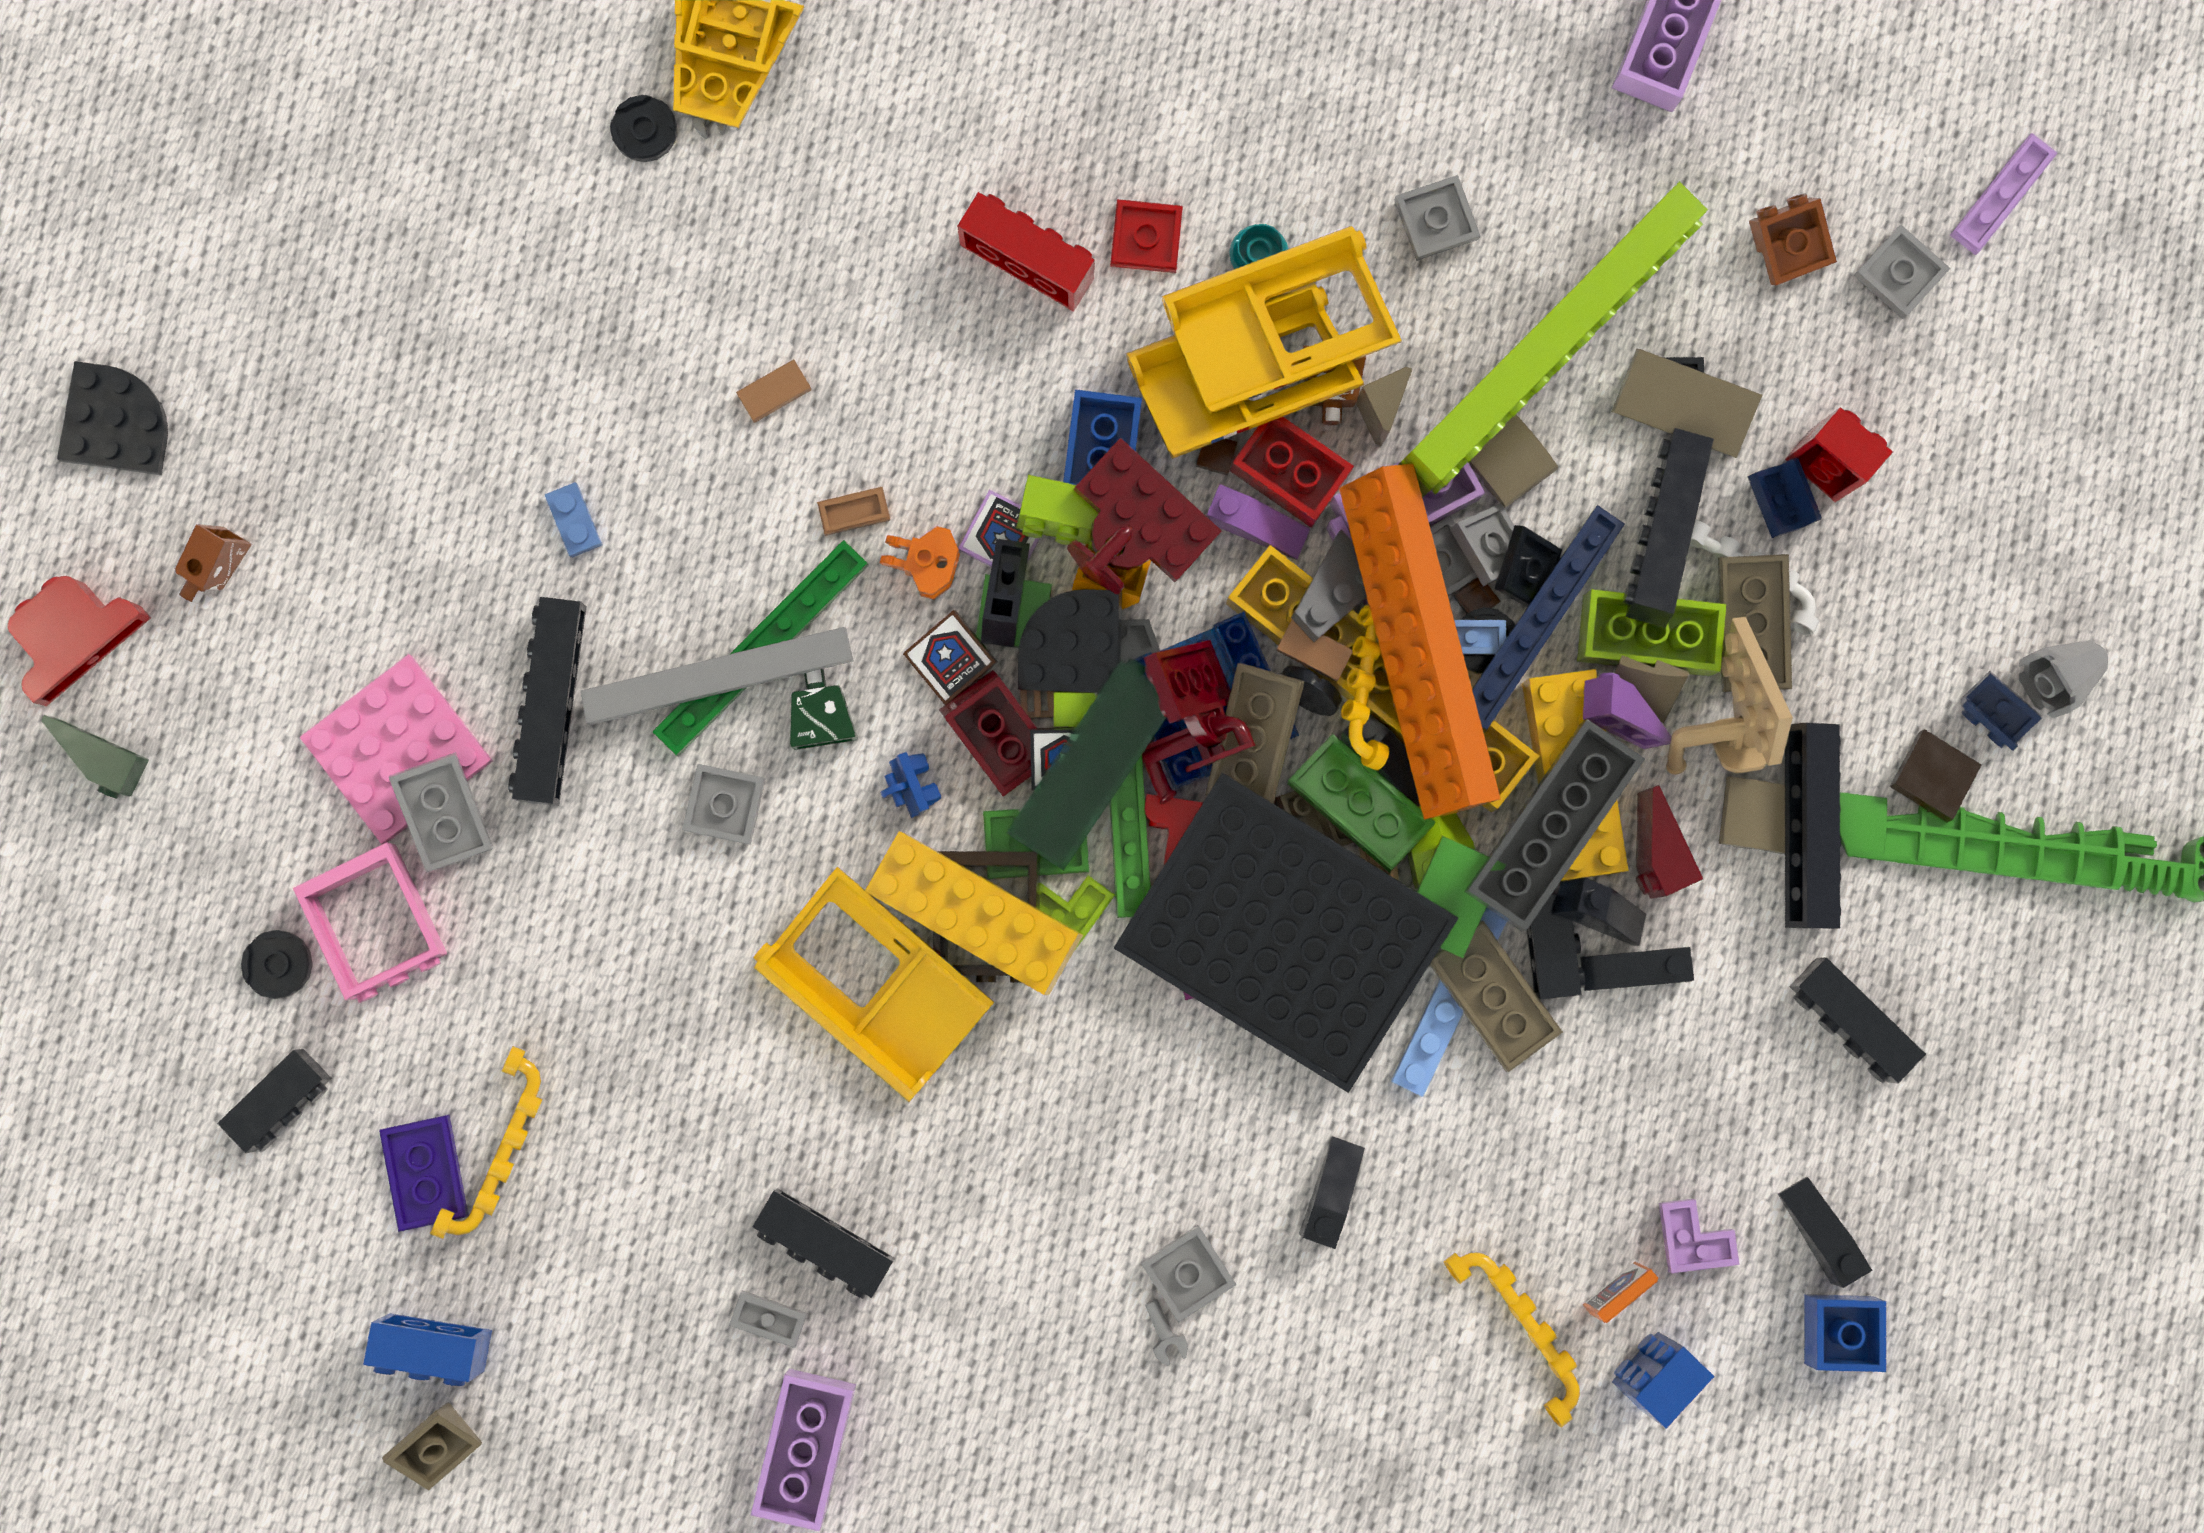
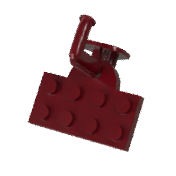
(1139, 515)
(1195, 691)

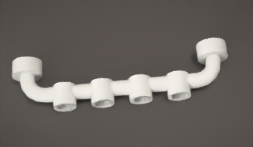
(1801, 621)

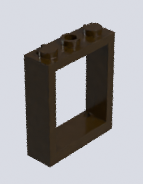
(988, 973)

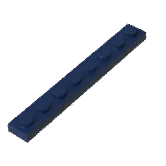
(1544, 613)

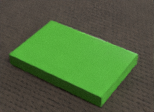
(998, 840)
(1444, 883)

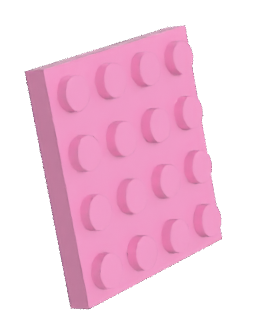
(385, 730)

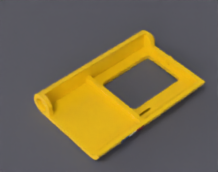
(1233, 339)
(1178, 406)
(912, 1017)

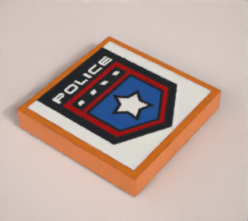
(1621, 1292)

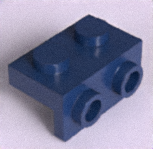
(1784, 498)
(1999, 711)

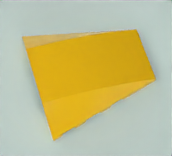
(727, 54)

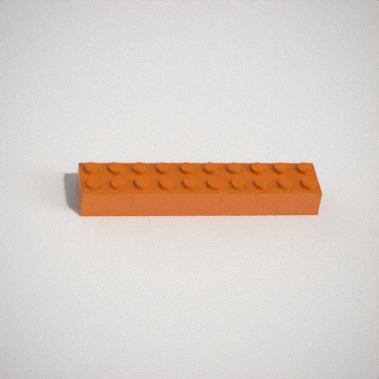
(1419, 641)

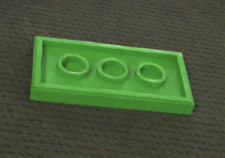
(1360, 803)

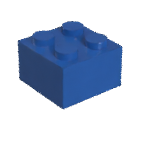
(1845, 1333)

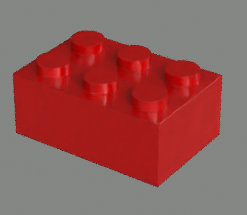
(1840, 454)
(1291, 469)

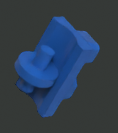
(905, 786)

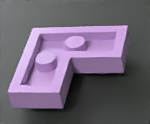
(1687, 1247)

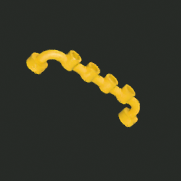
(1374, 753)
(500, 1167)
(1539, 1334)

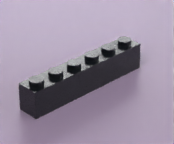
(1668, 528)
(548, 701)
(1812, 826)

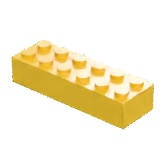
(1553, 715)
(973, 913)

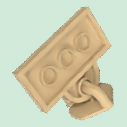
(1760, 718)

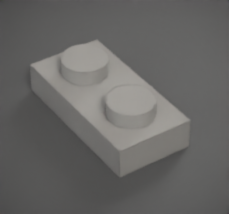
(768, 1319)

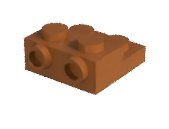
(1793, 238)

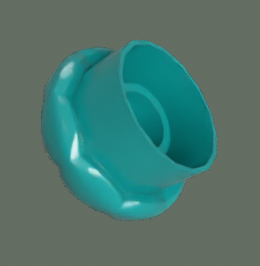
(1255, 244)

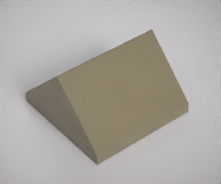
(1380, 402)
(433, 1447)

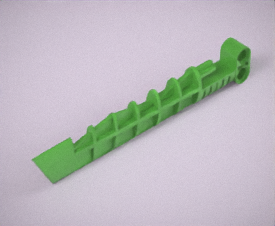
(1999, 849)

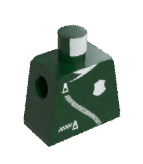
(820, 714)

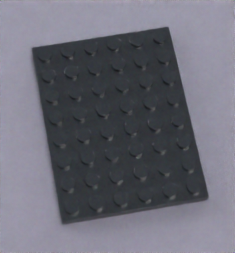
(1285, 932)

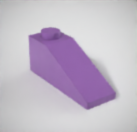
(1256, 522)
(1622, 711)

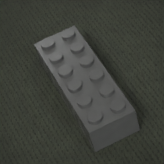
(1555, 825)

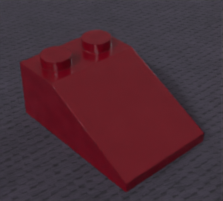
(993, 731)
(1661, 849)

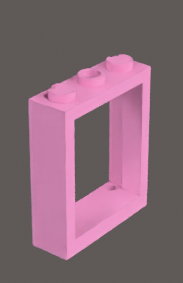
(308, 894)

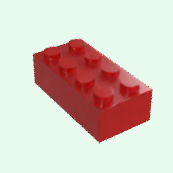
(1026, 250)

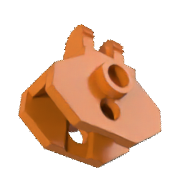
(923, 558)

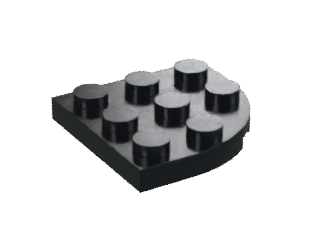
(113, 421)
(1071, 642)

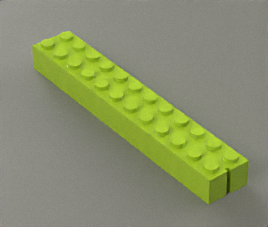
(1555, 339)

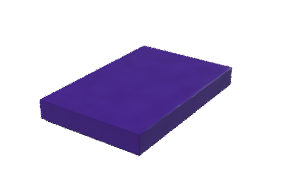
(423, 1172)

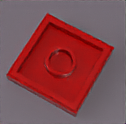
(1146, 236)

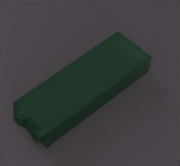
(1090, 765)

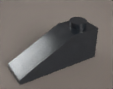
(1004, 593)
(1397, 766)
(1600, 909)
(1637, 968)
(1332, 1193)
(1824, 1234)

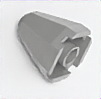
(2062, 675)

